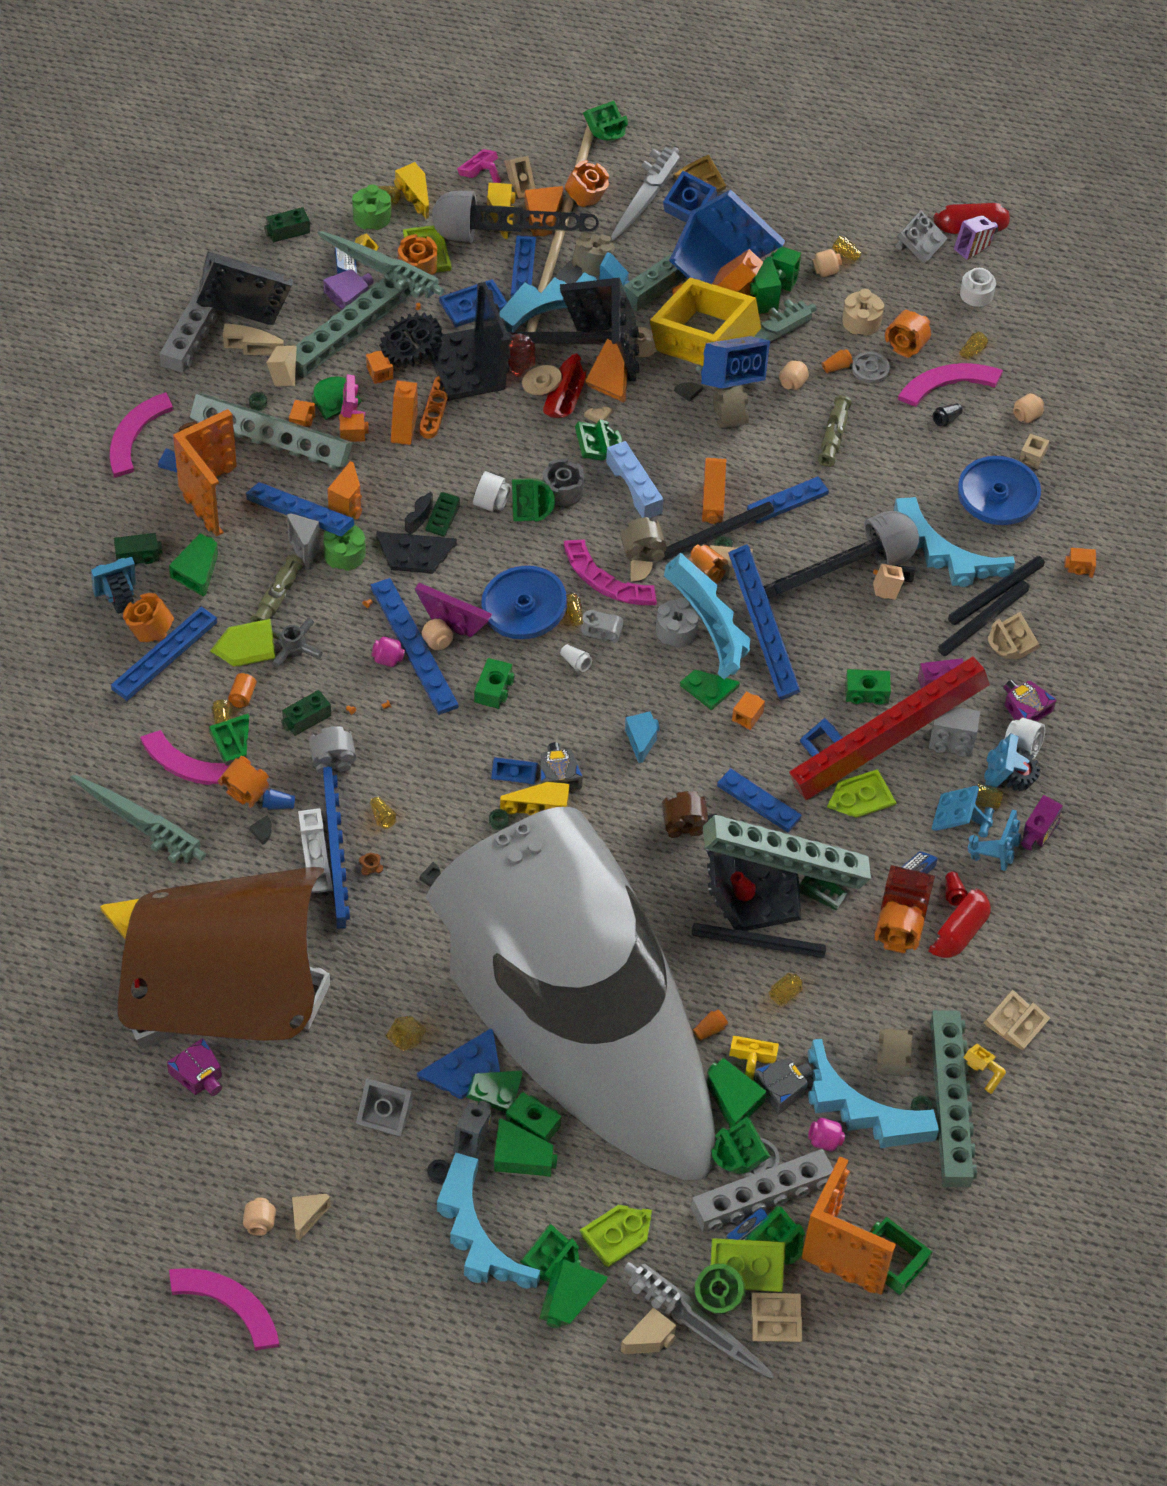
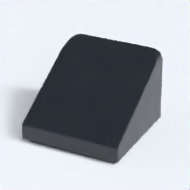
(908, 573)

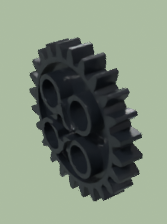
(423, 331)

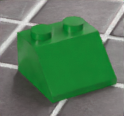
(766, 287)

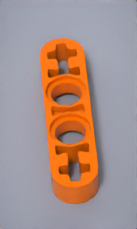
(433, 406)

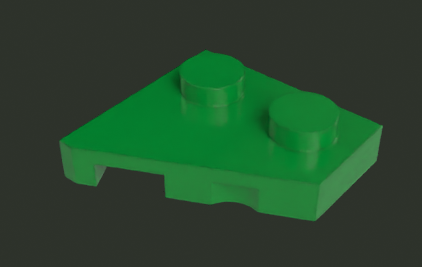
(708, 687)
(231, 738)
(495, 1088)

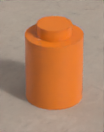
(242, 690)

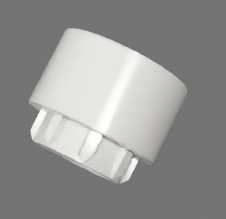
(978, 287)
(491, 492)
(1029, 735)

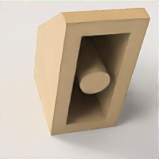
(520, 175)
(650, 1334)

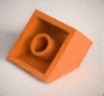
(345, 493)

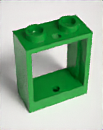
(915, 1248)

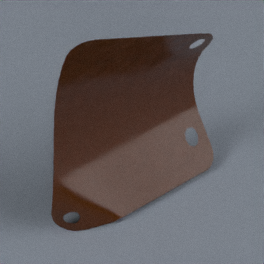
(221, 958)

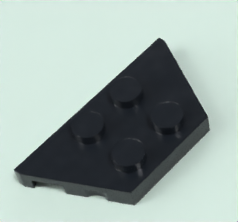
(414, 552)

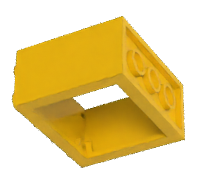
(694, 295)

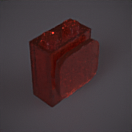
(908, 888)

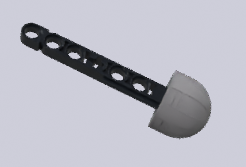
(458, 217)
(889, 537)

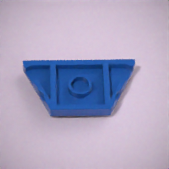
(456, 1069)

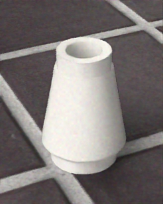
(576, 658)

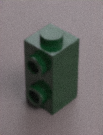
(287, 224)
(141, 548)
(306, 713)

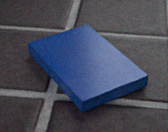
(462, 304)

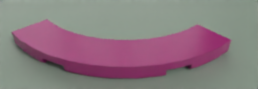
(946, 375)
(130, 428)
(604, 582)
(179, 763)
(231, 1295)

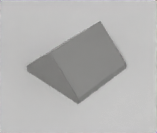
(303, 537)
(384, 1107)

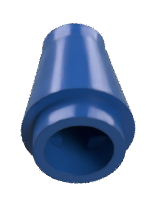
(277, 800)

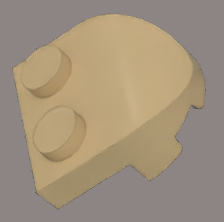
(1012, 638)

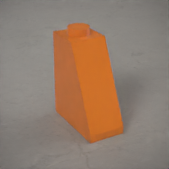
(544, 199)
(738, 271)
(609, 373)
(404, 412)
(713, 490)

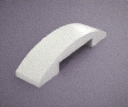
(314, 847)

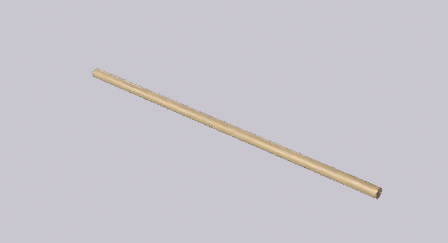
(559, 235)

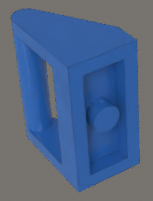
(822, 727)

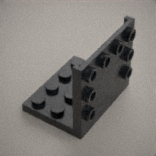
(242, 289)
(605, 306)
(475, 358)
(775, 895)

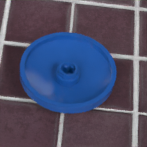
(999, 490)
(524, 602)

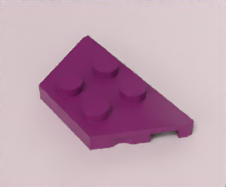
(456, 613)

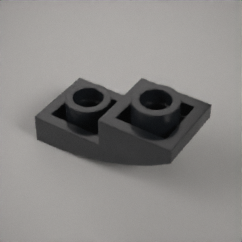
(422, 510)

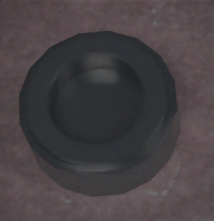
(438, 1170)

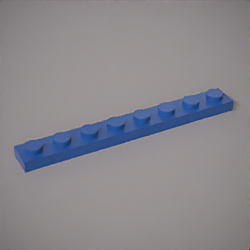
(764, 622)
(414, 646)
(336, 854)

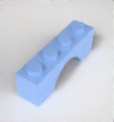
(643, 491)

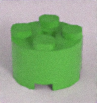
(371, 208)
(346, 550)
(709, 1279)

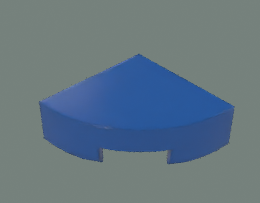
(168, 460)

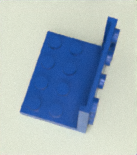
(720, 234)

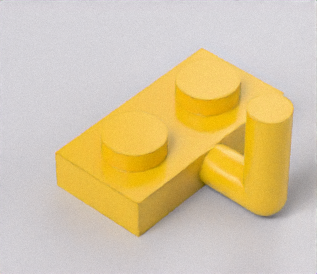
(753, 1051)
(980, 1058)

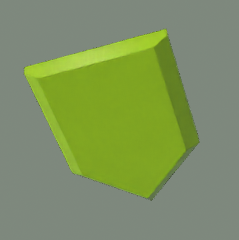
(246, 644)
(861, 795)
(617, 1233)

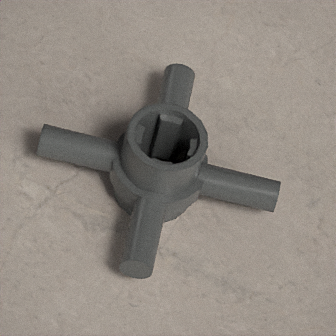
(294, 642)

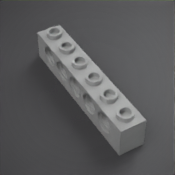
(187, 335)
(748, 1188)

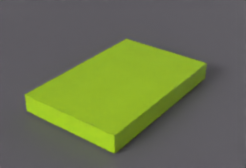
(443, 260)
(756, 1261)

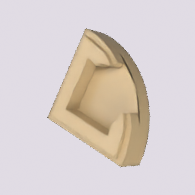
(599, 413)
(640, 570)

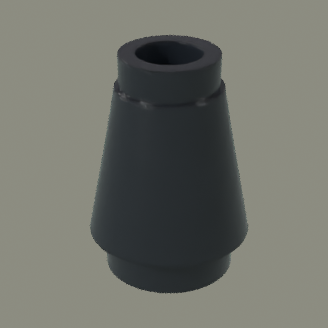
(946, 414)

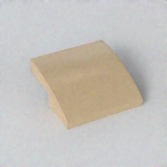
(1016, 1020)
(776, 1317)

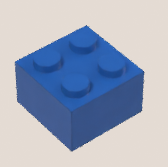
(687, 195)

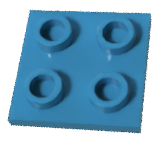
(958, 808)
(998, 848)

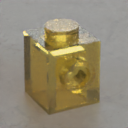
(406, 1033)

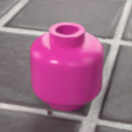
(387, 651)
(826, 1134)

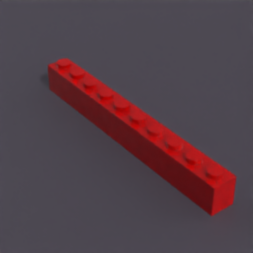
(889, 728)

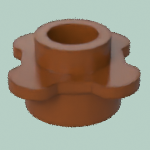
(370, 858)

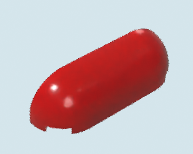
(953, 216)
(563, 399)
(962, 925)

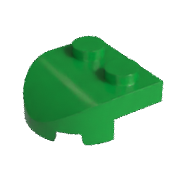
(606, 121)
(329, 396)
(596, 438)
(531, 499)
(739, 1148)
(781, 1228)
(550, 1249)

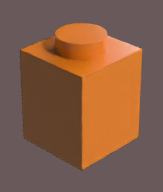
(353, 428)
(748, 710)

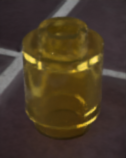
(988, 796)
(786, 989)

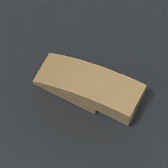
(250, 340)

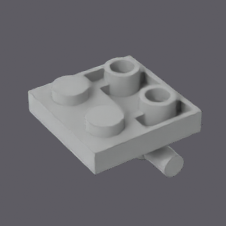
(921, 237)

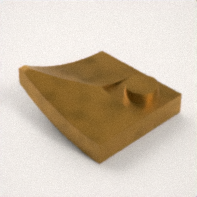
(706, 171)

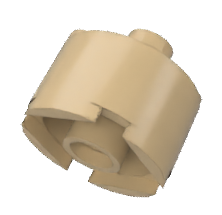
(862, 312)

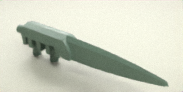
(393, 269)
(783, 323)
(161, 830)

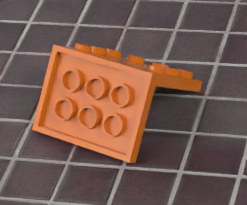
(201, 456)
(843, 1247)

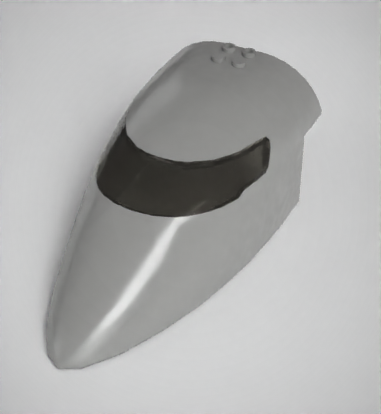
(578, 986)

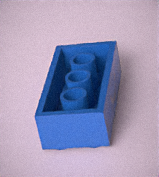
(735, 362)

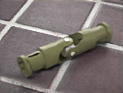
(834, 431)
(283, 581)

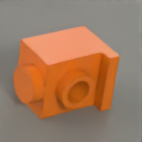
(379, 367)
(302, 413)
(1081, 561)

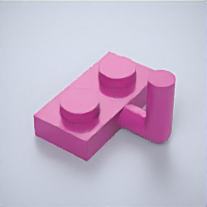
(477, 163)
(349, 401)

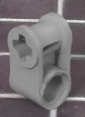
(603, 626)

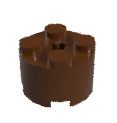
(685, 814)

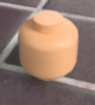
(826, 263)
(793, 375)
(1028, 408)
(437, 634)
(259, 1216)

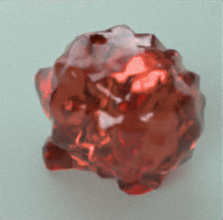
(522, 354)

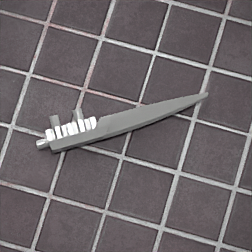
(654, 180)
(686, 1312)

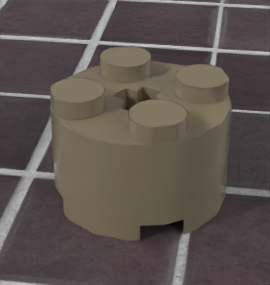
(591, 251)
(730, 406)
(643, 540)
(895, 1052)

